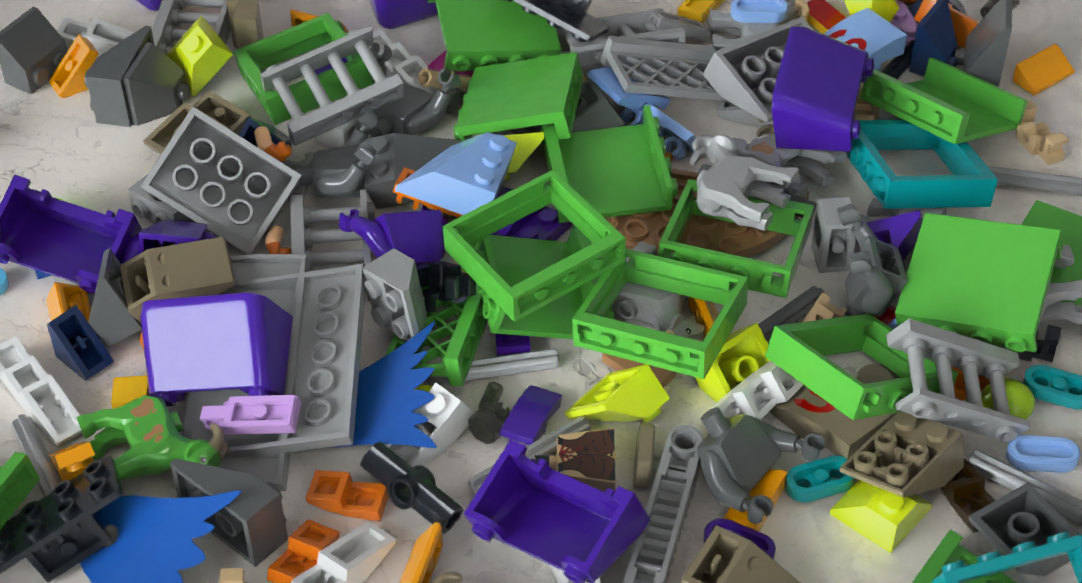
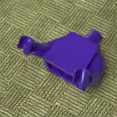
(411, 233)
(165, 234)

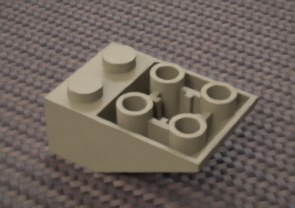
(177, 272)
(908, 456)
(734, 560)

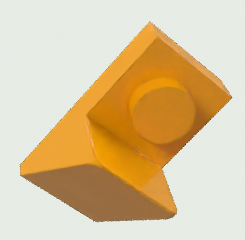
(70, 73)
(72, 460)

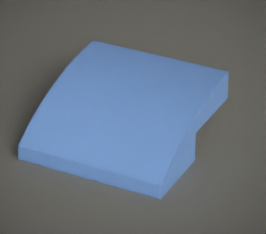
(609, 83)

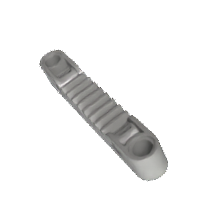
(667, 507)

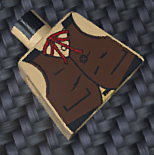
(586, 457)

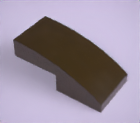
(967, 493)

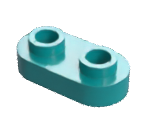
(1054, 386)
(817, 479)

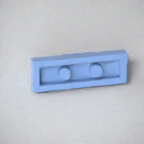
(676, 133)

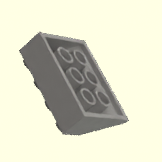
(749, 70)
(221, 181)

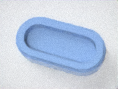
(759, 11)
(1043, 453)

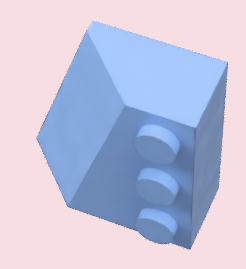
(463, 174)

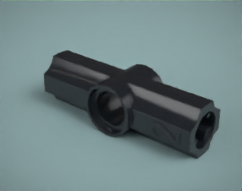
(411, 486)

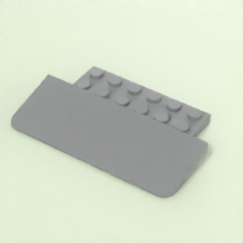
(320, 365)

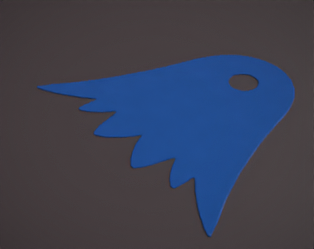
(389, 397)
(153, 538)

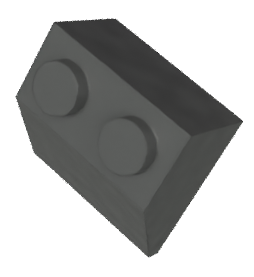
(30, 51)
(1020, 519)

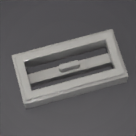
(669, 21)

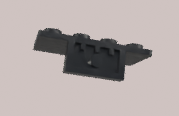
(568, 15)
(62, 525)

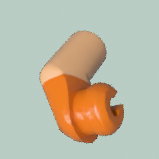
(265, 143)
(274, 239)

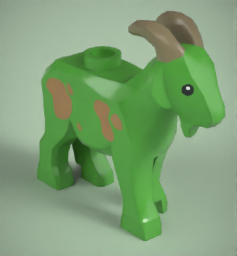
(151, 437)

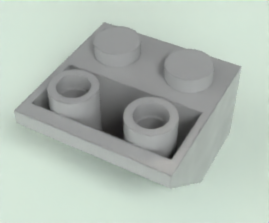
(395, 294)

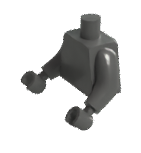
(418, 108)
(342, 169)
(875, 271)
(741, 453)

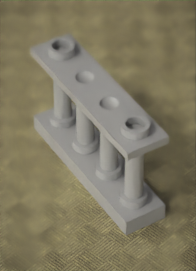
(171, 15)
(622, 25)
(332, 113)
(305, 238)
(971, 357)

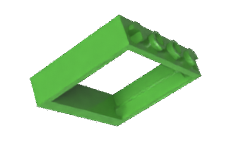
(291, 43)
(759, 273)
(558, 279)
(652, 346)
(802, 352)

